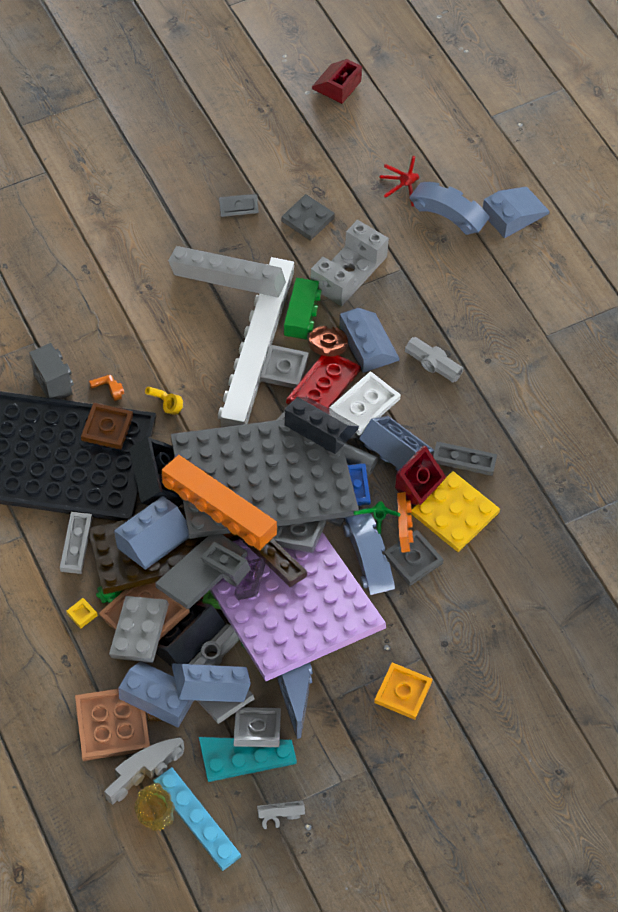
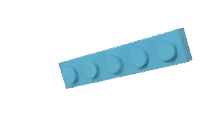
(199, 820)

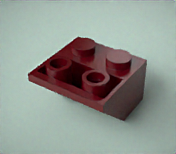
(339, 80)

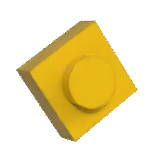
(81, 613)

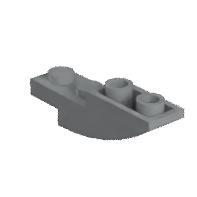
(149, 761)

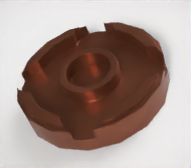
(328, 341)

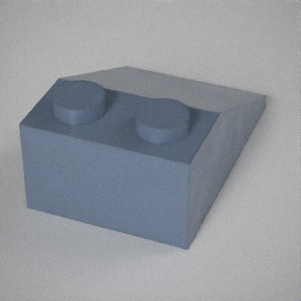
(513, 210)
(295, 692)

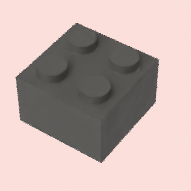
(51, 372)

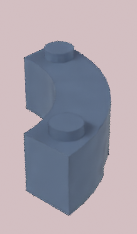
(451, 204)
(369, 547)

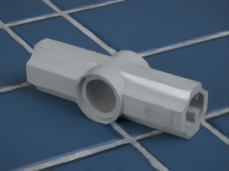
(434, 359)
(220, 644)

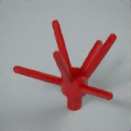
(406, 178)

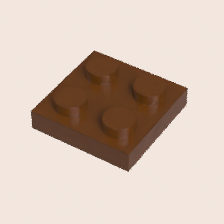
(107, 426)

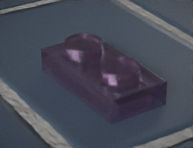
(250, 584)

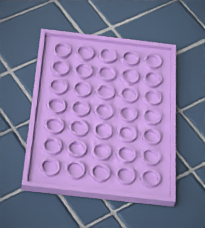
(299, 622)

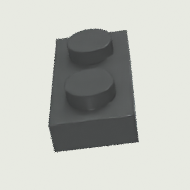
(238, 205)

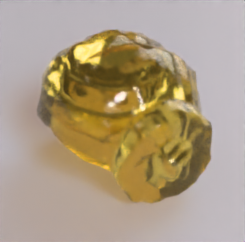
(154, 807)

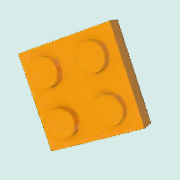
(403, 691)

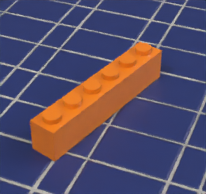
(219, 502)

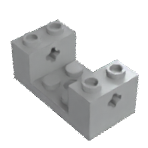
(362, 251)

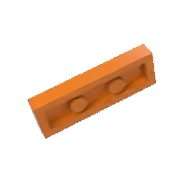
(405, 522)

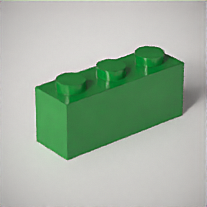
(302, 308)

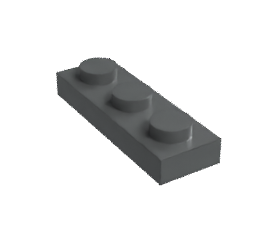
(465, 458)

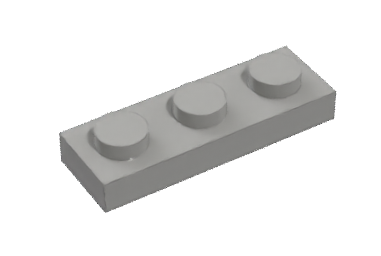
(76, 542)

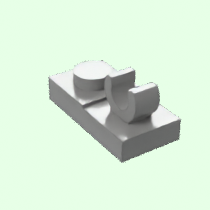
(290, 810)

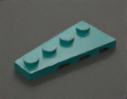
(226, 761)

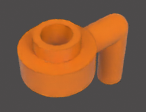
(116, 389)

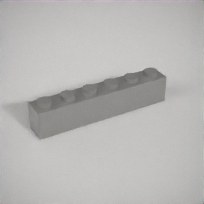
(227, 271)

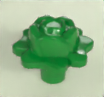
(106, 597)

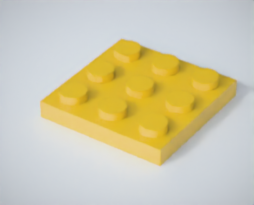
(455, 511)

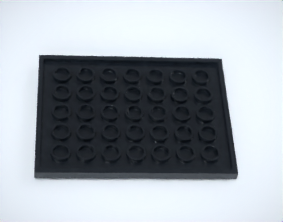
(54, 470)

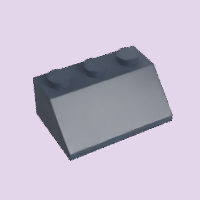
(367, 339)
(391, 441)
(152, 533)
(211, 682)
(154, 693)

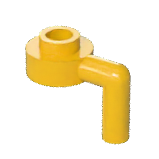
(172, 403)

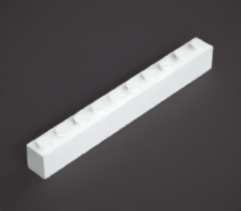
(253, 352)

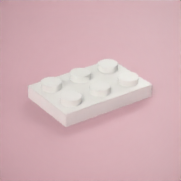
(365, 401)

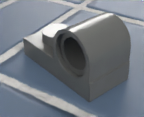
(229, 564)

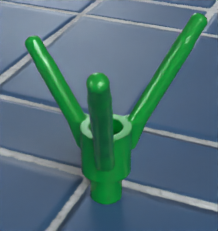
(380, 512)

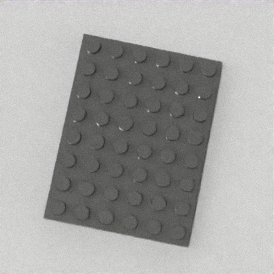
(271, 470)

